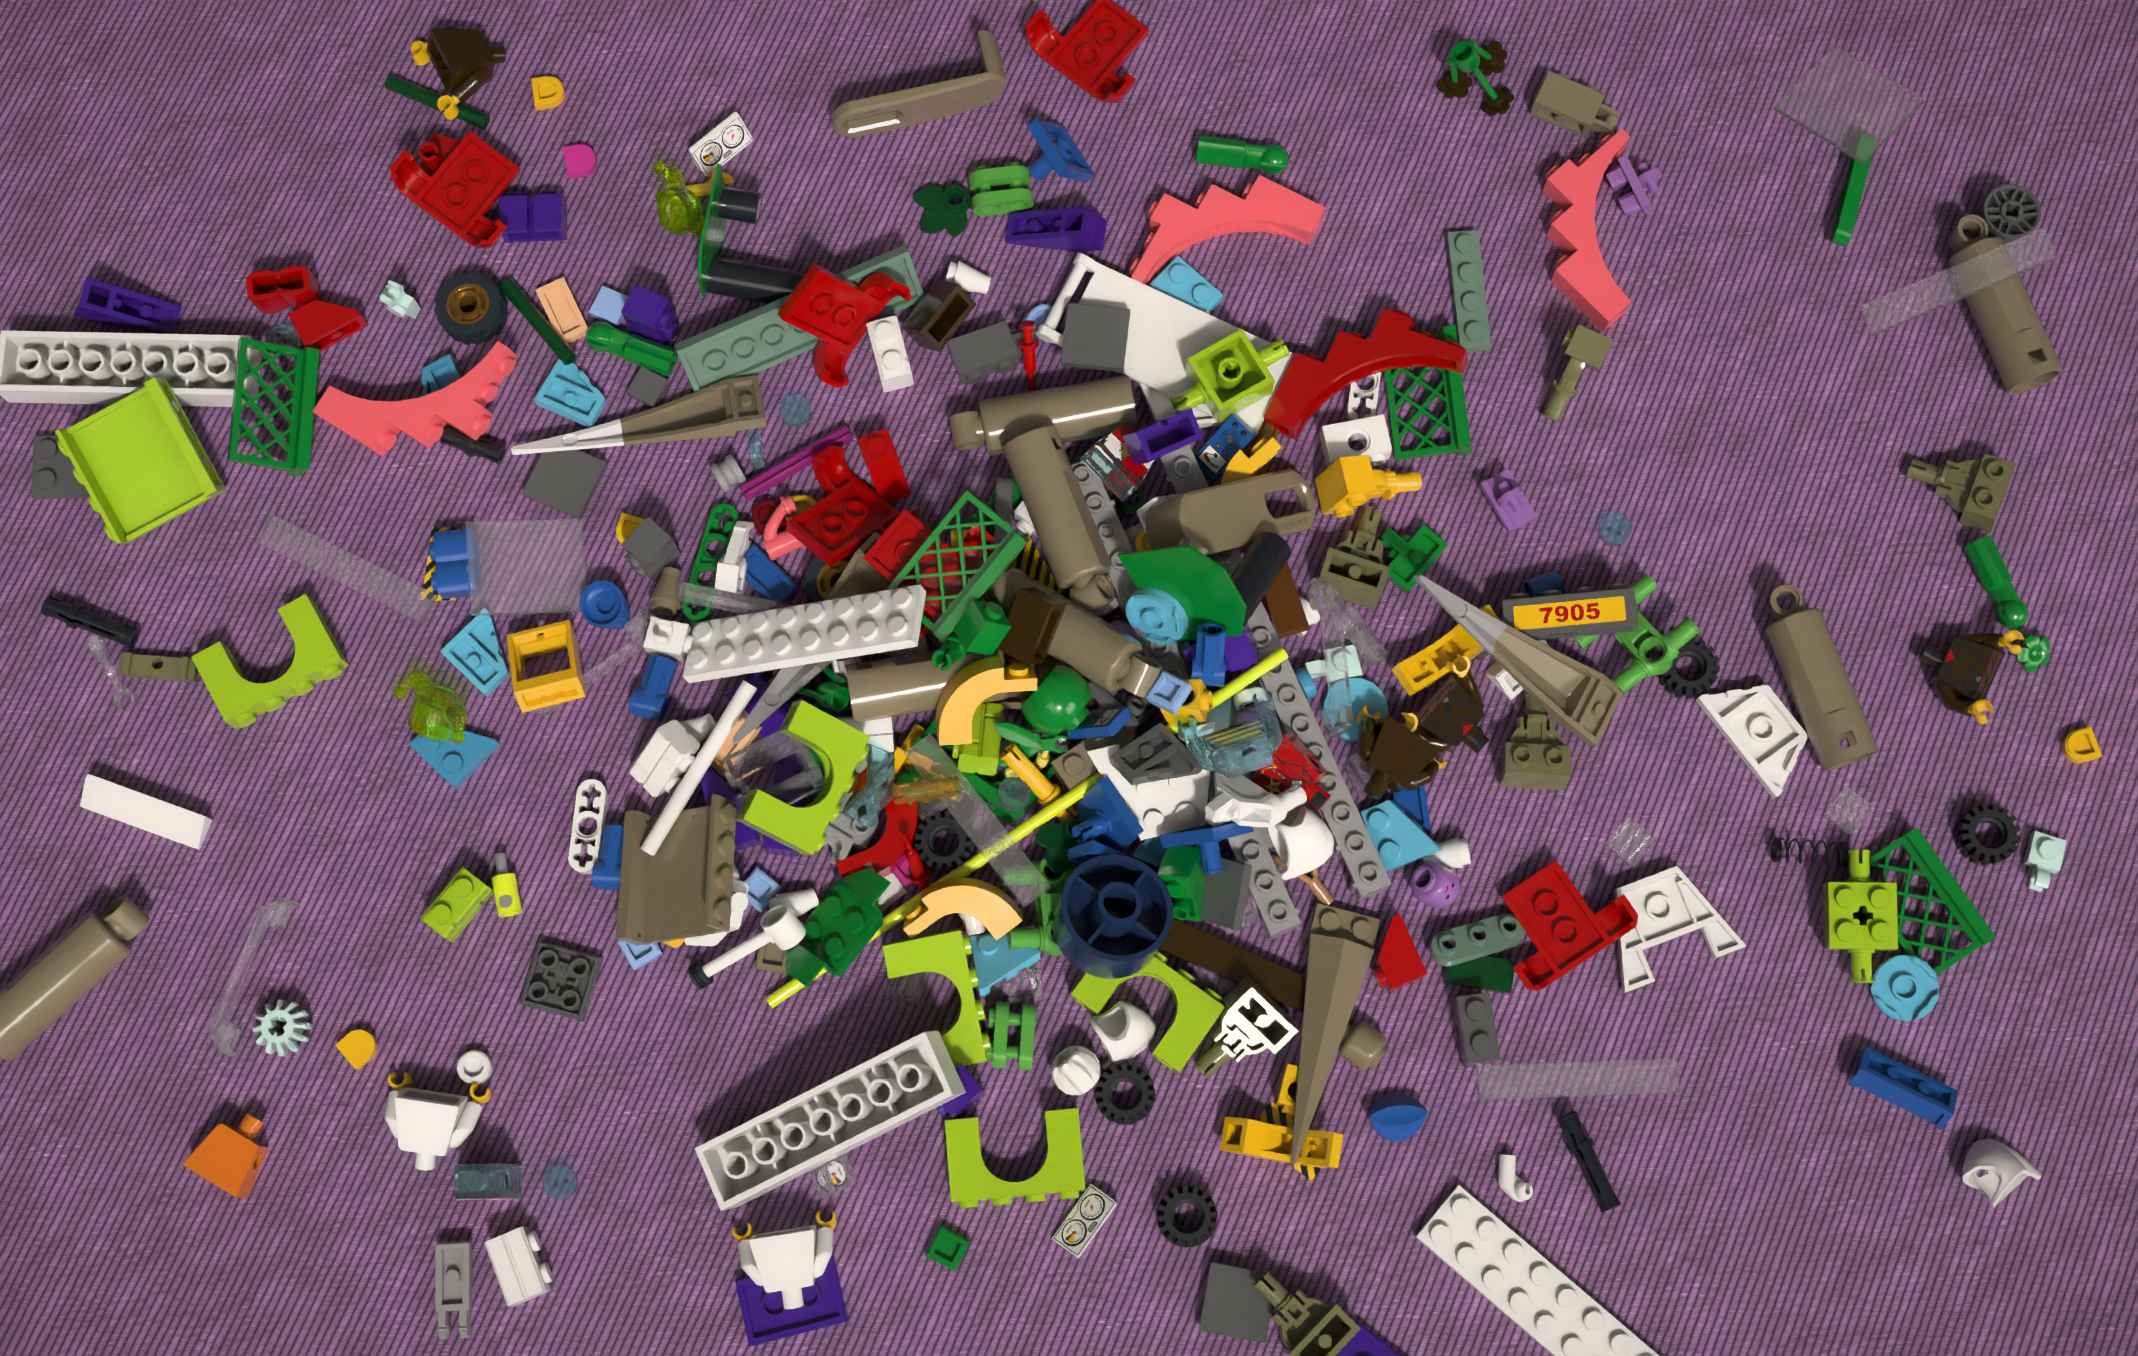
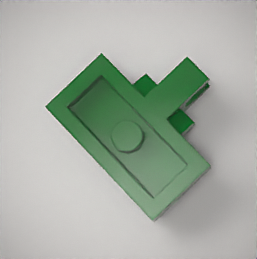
(1411, 555)

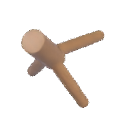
(1312, 882)

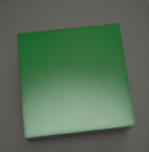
(948, 1248)

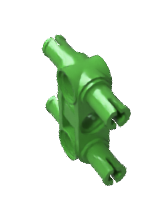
(1646, 641)
(1041, 936)

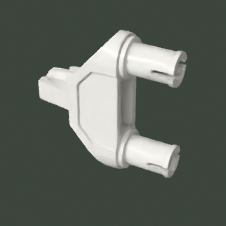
(1248, 803)

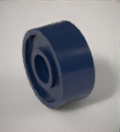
(1099, 941)

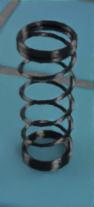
(1777, 850)

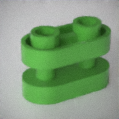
(1000, 189)
(1001, 1019)

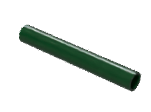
(430, 99)
(538, 321)

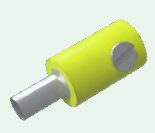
(505, 889)

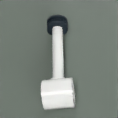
(779, 927)

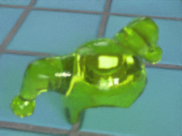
(677, 206)
(436, 710)

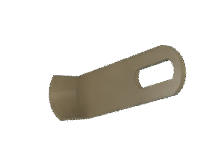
(927, 101)
(1229, 513)

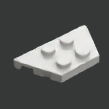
(1758, 731)

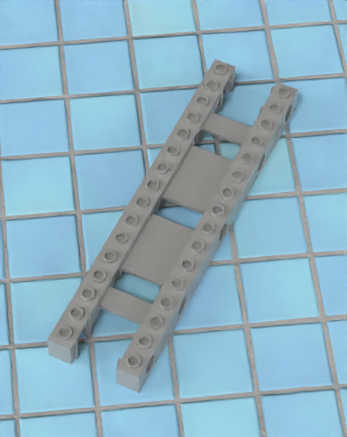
(1291, 708)

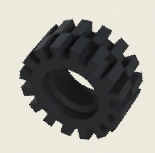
(1706, 676)
(2000, 820)
(926, 847)
(1131, 1074)
(1207, 1211)

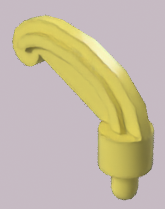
(1040, 762)

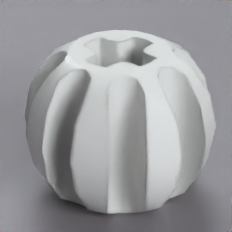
(1075, 1070)

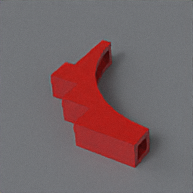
(1352, 357)

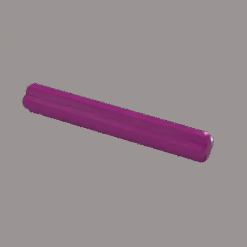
(793, 463)

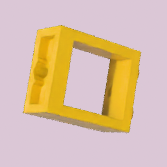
(552, 687)

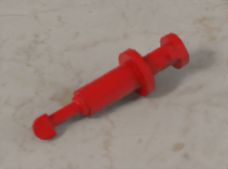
(1028, 345)
(919, 873)

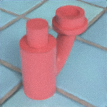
(780, 543)

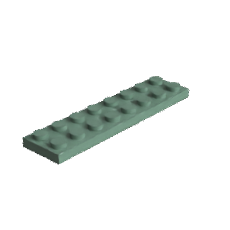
(764, 340)

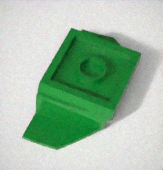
(838, 927)

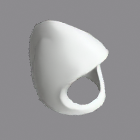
(1303, 844)
(1123, 1032)
(2004, 1167)

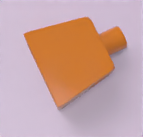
(230, 1156)

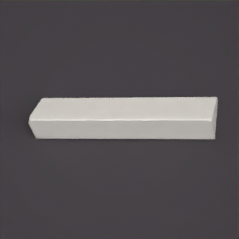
(144, 812)

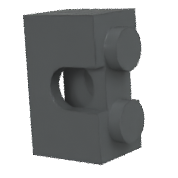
(650, 549)

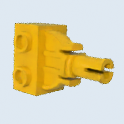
(1353, 482)

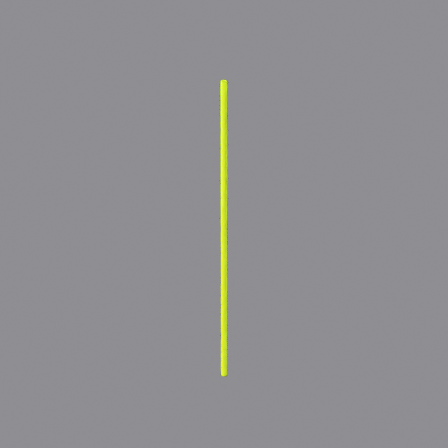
(1042, 817)

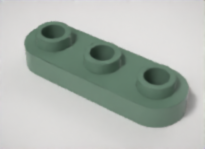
(1468, 948)

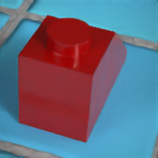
(325, 323)
(883, 466)
(1397, 958)

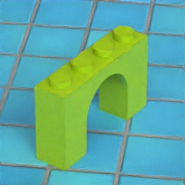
(314, 660)
(839, 750)
(946, 955)
(1194, 1008)
(973, 1182)

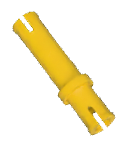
(1035, 779)

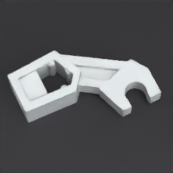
(732, 565)

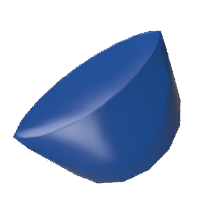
(604, 605)
(1397, 1116)

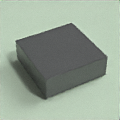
(647, 387)

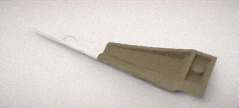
(708, 413)

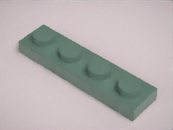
(1468, 290)

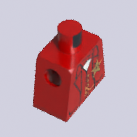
(1291, 766)

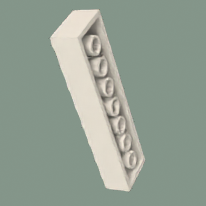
(114, 365)
(830, 1120)

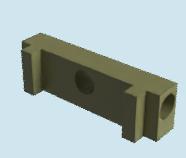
(144, 667)

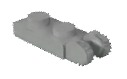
(453, 1286)

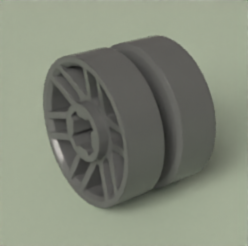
(2010, 212)

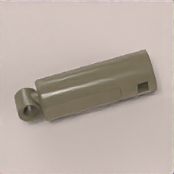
(2005, 316)
(1075, 410)
(1061, 516)
(1086, 641)
(1818, 682)
(907, 684)
(66, 973)

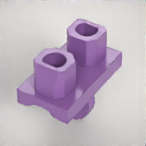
(1625, 174)
(1508, 501)

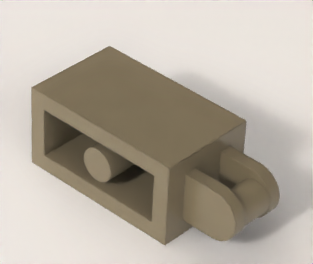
(1573, 106)
(1076, 764)

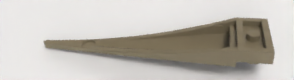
(1336, 965)

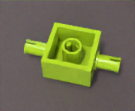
(1237, 358)
(1876, 900)

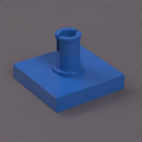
(1059, 153)
(1106, 817)
(1207, 839)

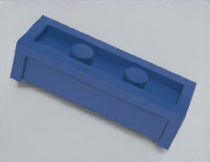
(1904, 1087)

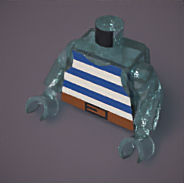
(1238, 747)

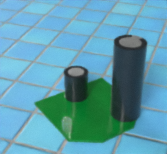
(732, 276)
(1205, 586)

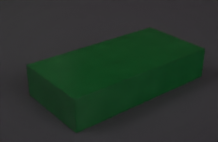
(1483, 974)

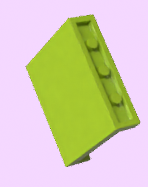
(140, 462)

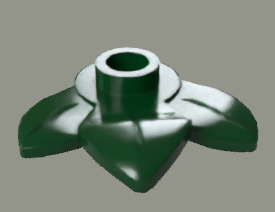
(939, 211)
(1058, 840)

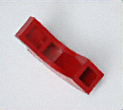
(890, 849)

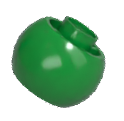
(1057, 701)

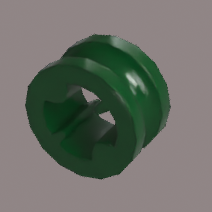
(1131, 509)

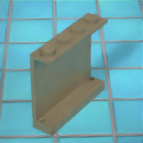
(687, 881)

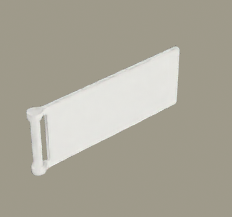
(1159, 333)

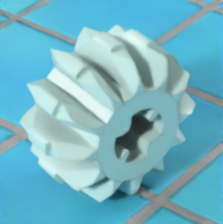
(271, 1025)

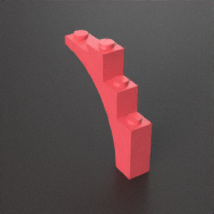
(1262, 208)
(1581, 271)
(422, 418)

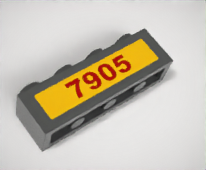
(1575, 614)

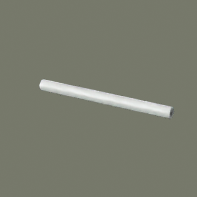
(698, 768)

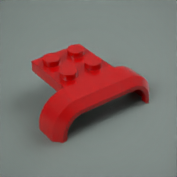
(1091, 49)
(460, 189)
(838, 315)
(843, 517)
(900, 544)
(1562, 925)

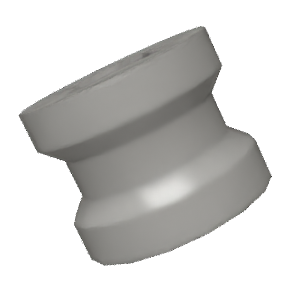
(727, 473)

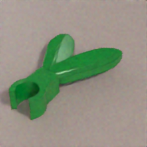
(1029, 741)

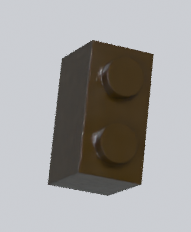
(938, 315)
(1033, 623)

